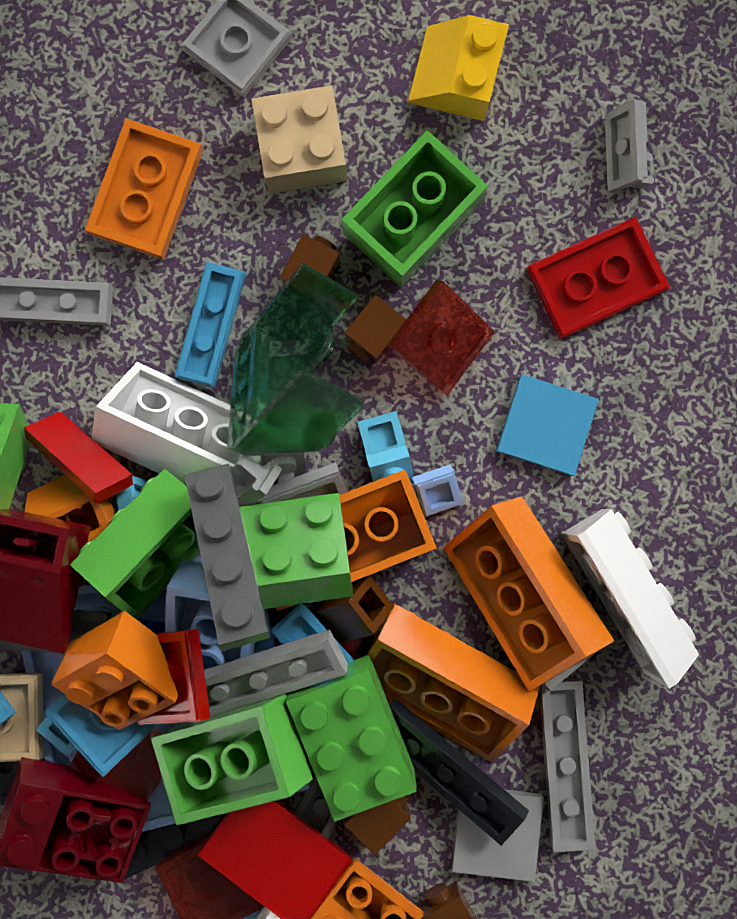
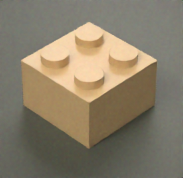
(299, 139)

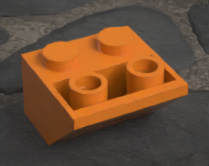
(68, 502)
(117, 672)
(365, 896)

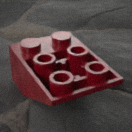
(37, 578)
(69, 823)

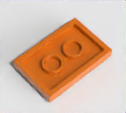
(144, 189)

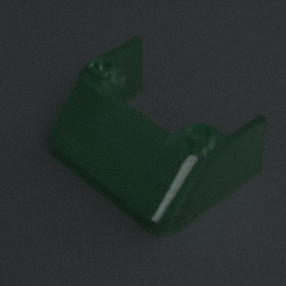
(275, 392)

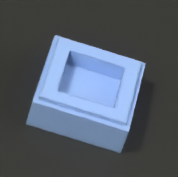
(437, 490)

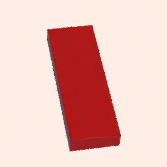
(78, 457)

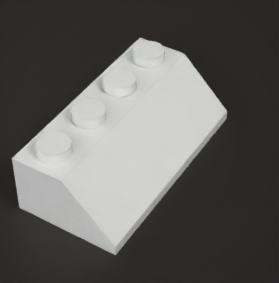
(164, 424)
(632, 596)

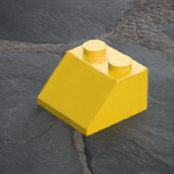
(459, 66)

